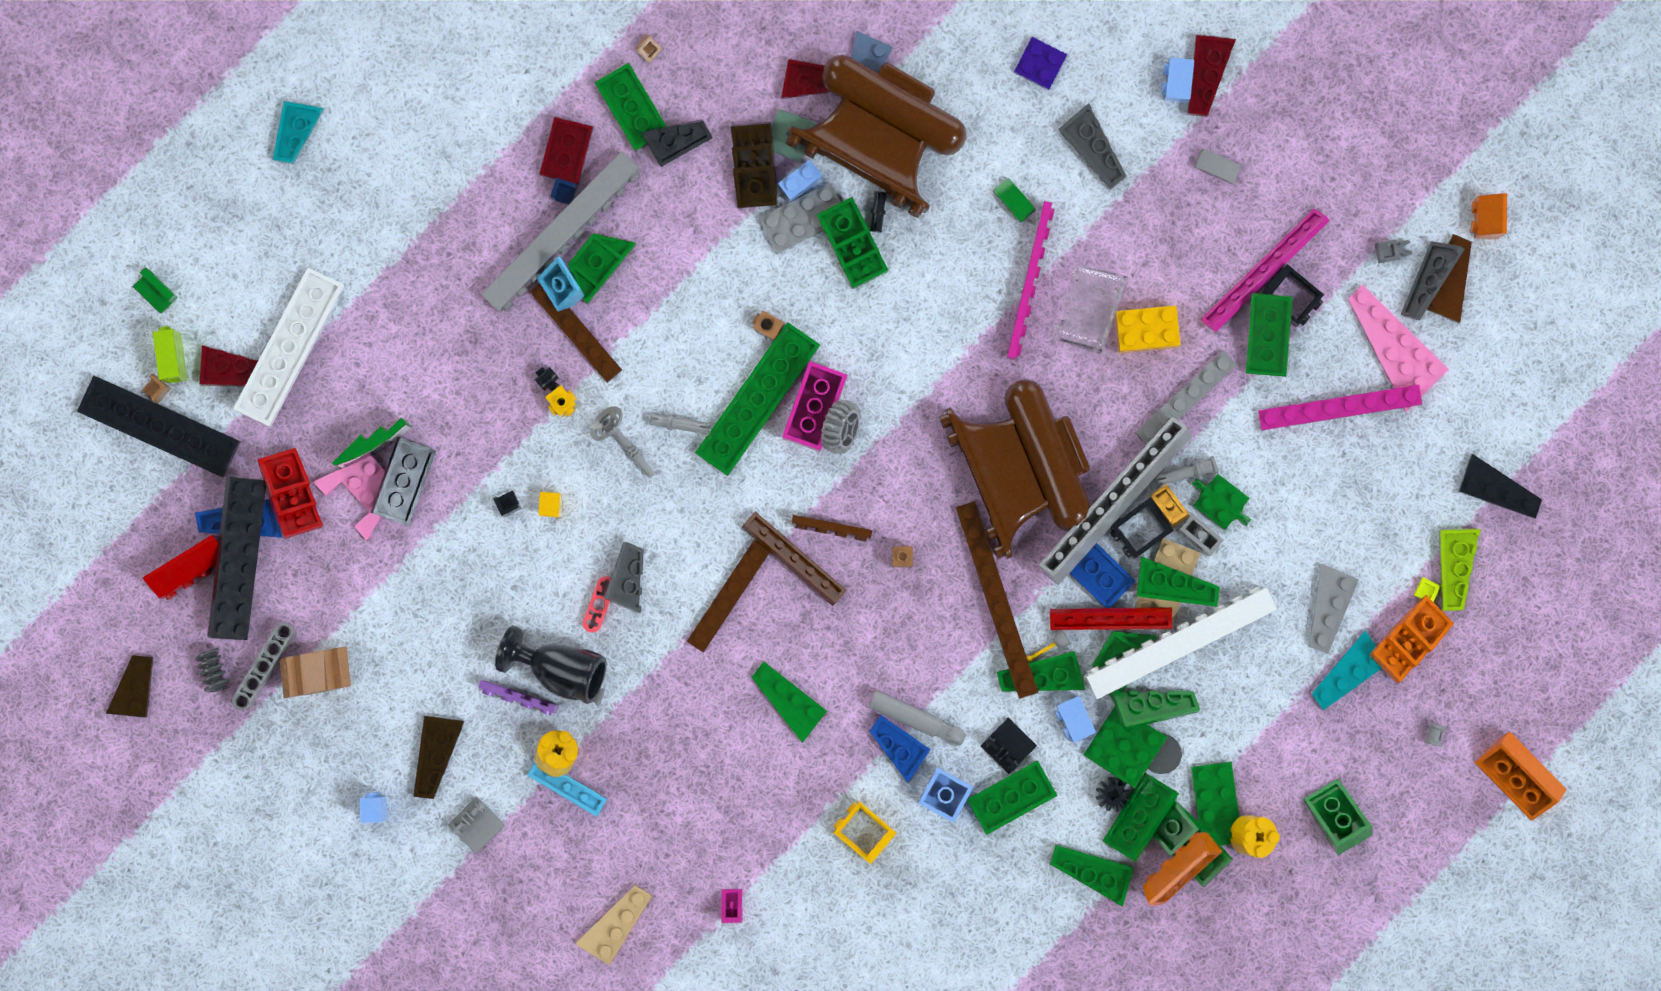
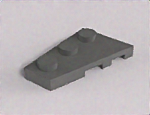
(625, 581)

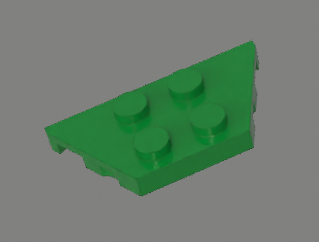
(597, 262)
(1117, 644)

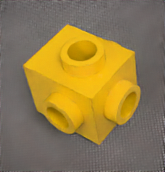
(556, 397)

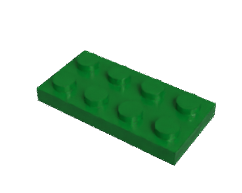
(630, 104)
(1269, 334)
(1012, 797)
(1216, 799)
(1140, 817)

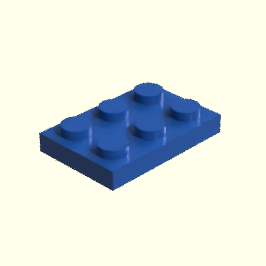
(1102, 576)

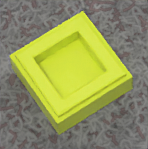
(1427, 588)

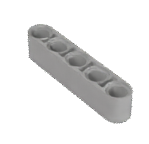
(255, 672)

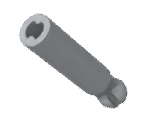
(916, 718)

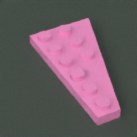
(1397, 349)

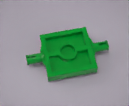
(1221, 501)

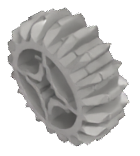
(841, 426)

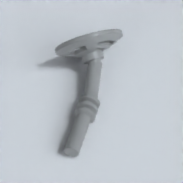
(612, 428)

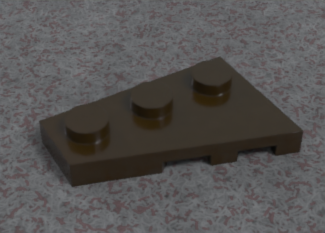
(134, 689)

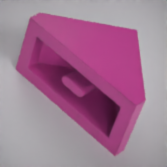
(731, 906)

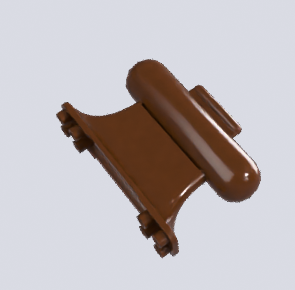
(881, 128)
(1023, 464)

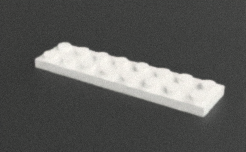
(289, 347)

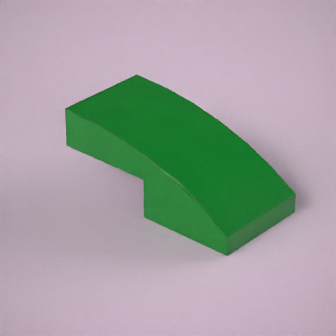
(1014, 200)

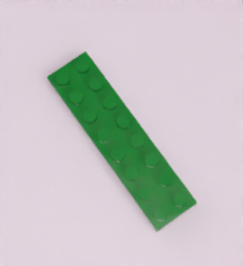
(757, 399)

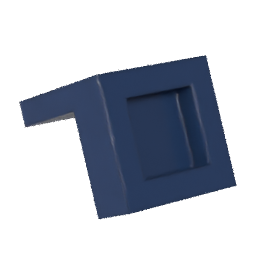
(563, 191)

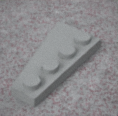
(1331, 603)

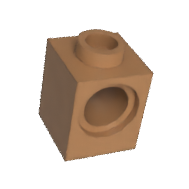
(774, 331)
(902, 556)

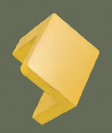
(550, 504)

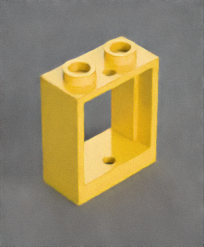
(881, 844)

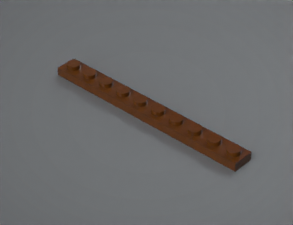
(996, 600)

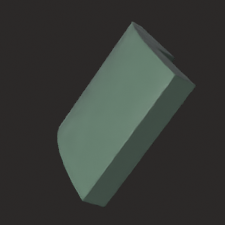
(779, 128)

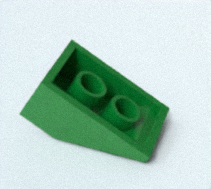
(1338, 817)

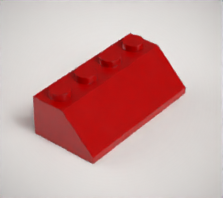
(184, 569)

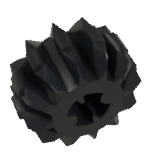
(1114, 801)

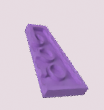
(510, 695)

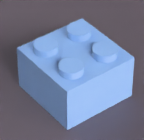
(945, 794)

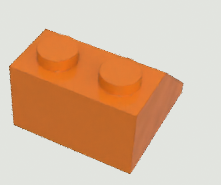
(1489, 216)

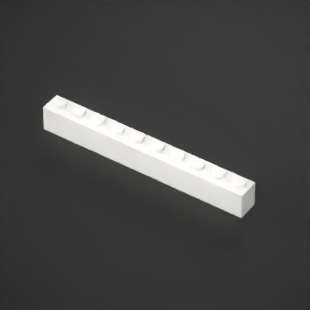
(1180, 642)

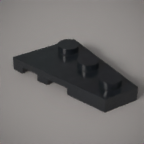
(676, 140)

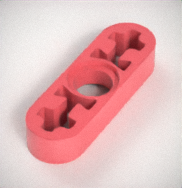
(588, 616)

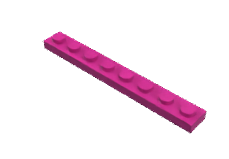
(1265, 270)
(1028, 289)
(1340, 407)

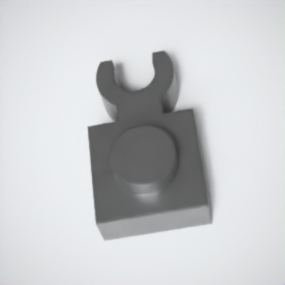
(1390, 251)

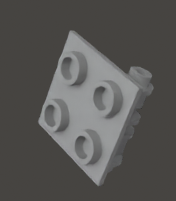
(476, 825)

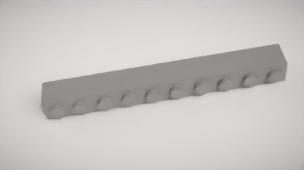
(561, 232)
(1115, 500)

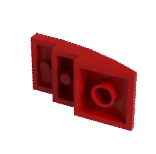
(290, 493)

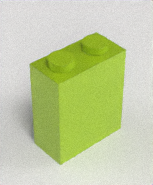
(169, 355)

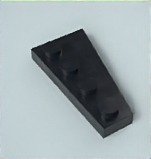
(1494, 487)

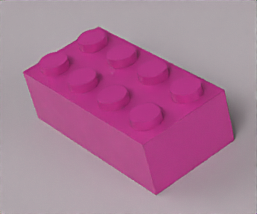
(817, 393)

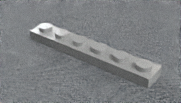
(1187, 396)

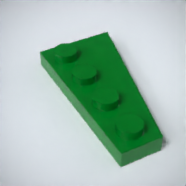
(792, 704)

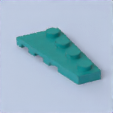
(1348, 672)

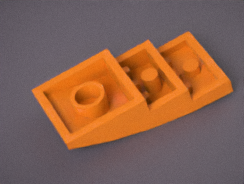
(1411, 639)

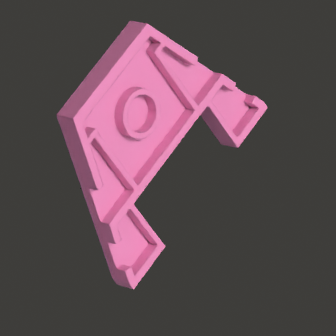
(364, 482)

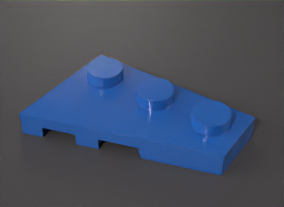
(899, 746)

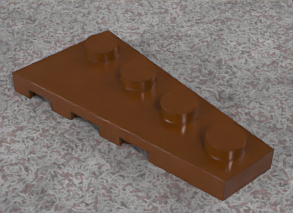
(1450, 297)

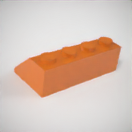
(1521, 776)
(1180, 869)

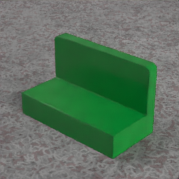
(154, 290)

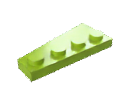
(1456, 563)

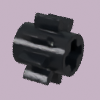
(546, 378)

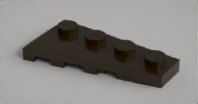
(436, 748)

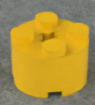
(560, 743)
(1254, 836)

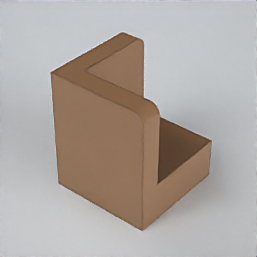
(156, 389)

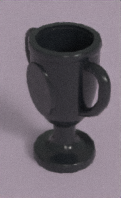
(559, 668)

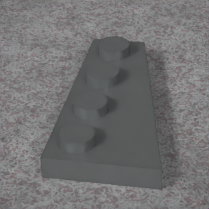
(1090, 142)
(1432, 273)

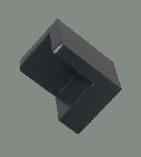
(507, 503)

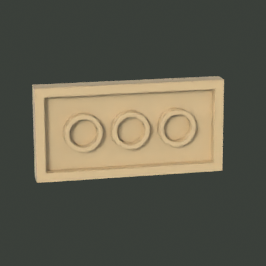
(1177, 558)

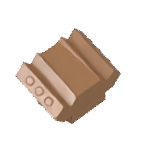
(315, 672)

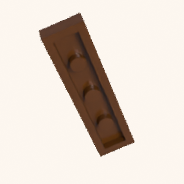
(823, 526)

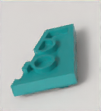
(294, 130)

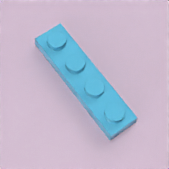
(571, 790)

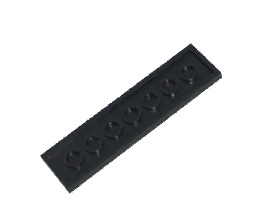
(158, 426)
(237, 558)

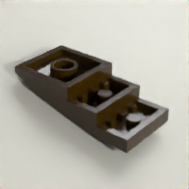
(754, 165)

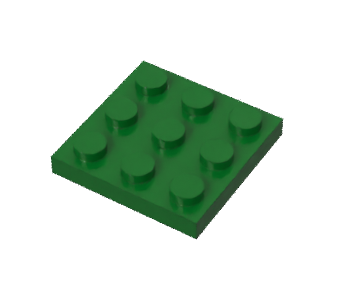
(1127, 751)

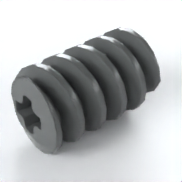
(211, 671)

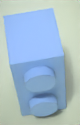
(1178, 80)
(800, 181)
(1075, 719)
(373, 808)

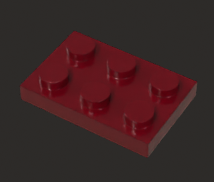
(566, 150)

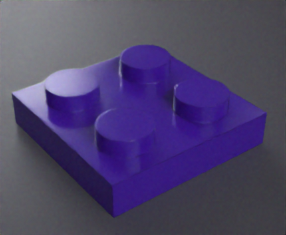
(1040, 63)

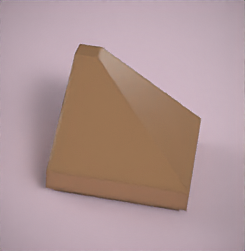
(648, 48)

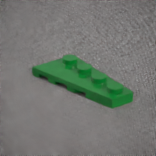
(1168, 584)
(1049, 674)
(1151, 707)
(1099, 874)

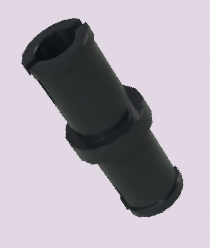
(878, 211)

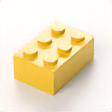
(1147, 329)

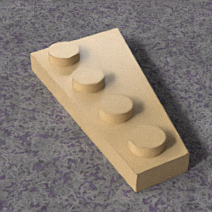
(613, 928)

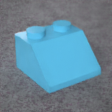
(560, 285)

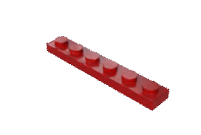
(1111, 618)

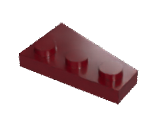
(803, 80)

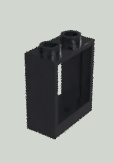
(1306, 285)
(1159, 518)

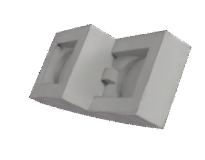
(1217, 166)

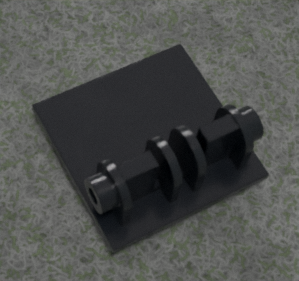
(1008, 745)

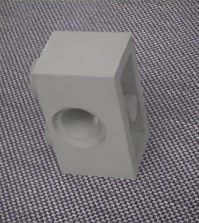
(1200, 535)

